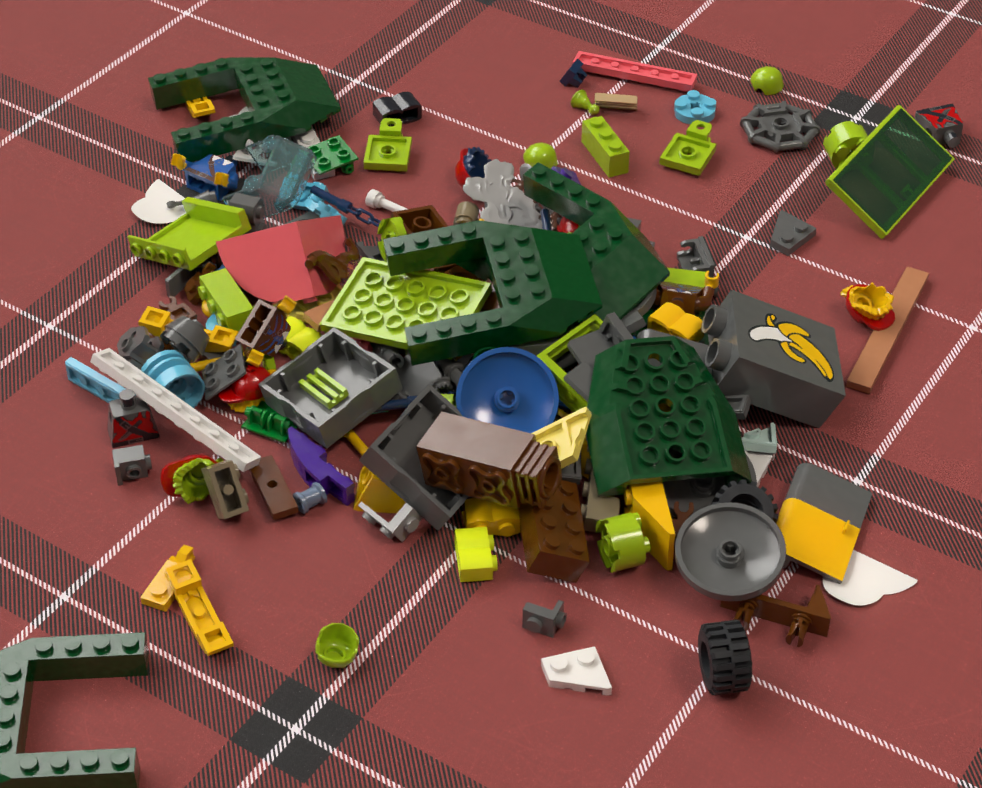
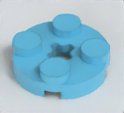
(694, 107)
(315, 204)

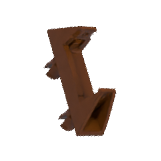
(800, 619)

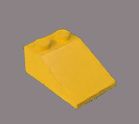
(652, 506)

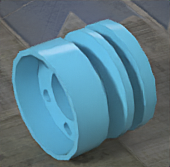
(176, 375)

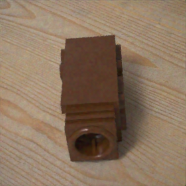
(488, 462)

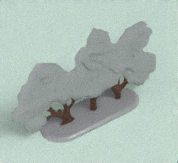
(503, 201)

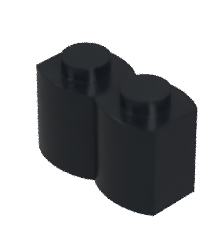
(400, 106)

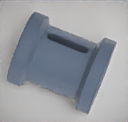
(310, 497)

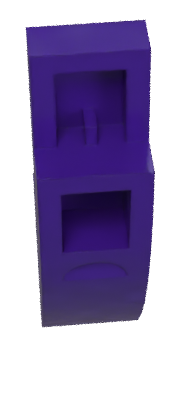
(313, 467)

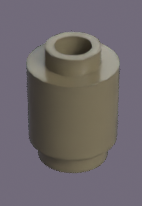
(466, 212)

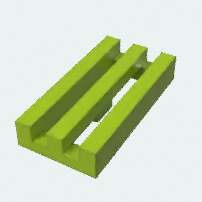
(314, 379)

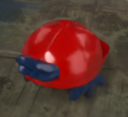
(471, 164)

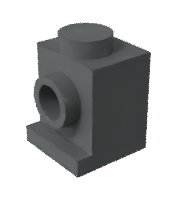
(131, 463)

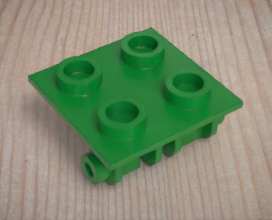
(332, 155)
(267, 422)

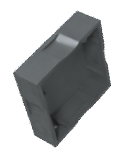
(363, 374)
(397, 463)

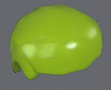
(768, 80)
(540, 153)
(337, 645)

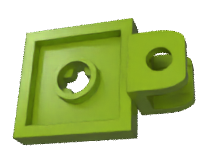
(388, 141)
(695, 143)

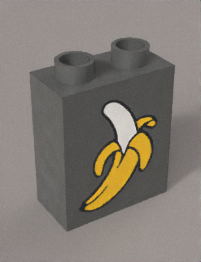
(774, 358)

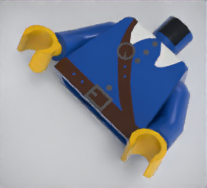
(209, 173)

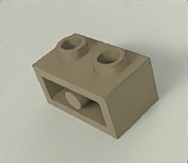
(225, 489)

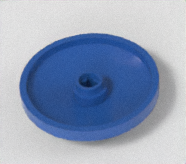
(508, 390)

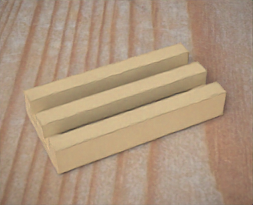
(616, 101)

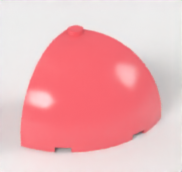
(273, 259)

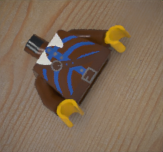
(689, 298)
(266, 329)

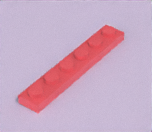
(637, 71)

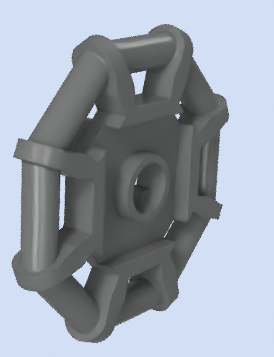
(780, 126)

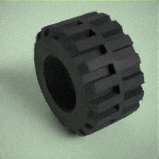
(748, 495)
(725, 657)

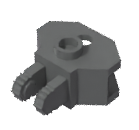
(139, 348)

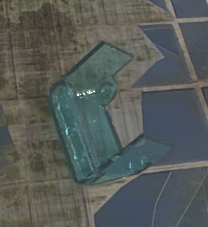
(283, 176)

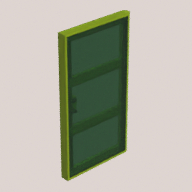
(889, 171)

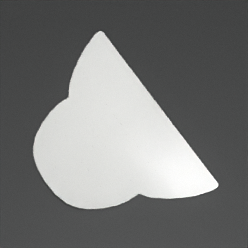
(154, 206)
(867, 581)

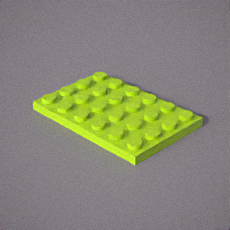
(382, 305)

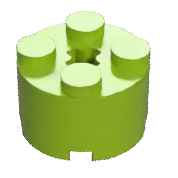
(843, 141)
(622, 541)

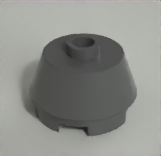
(186, 337)

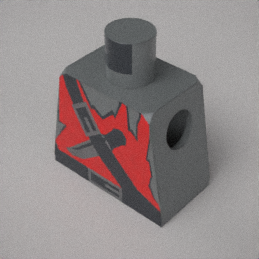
(942, 124)
(130, 420)

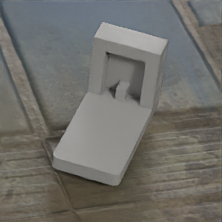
(400, 526)

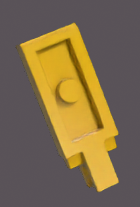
(159, 592)

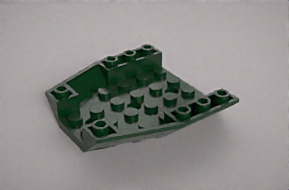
(633, 437)

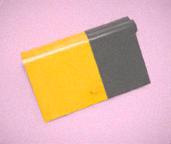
(822, 520)

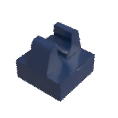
(574, 75)

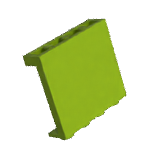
(192, 236)

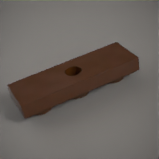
(273, 488)

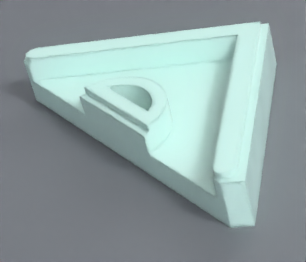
(761, 440)

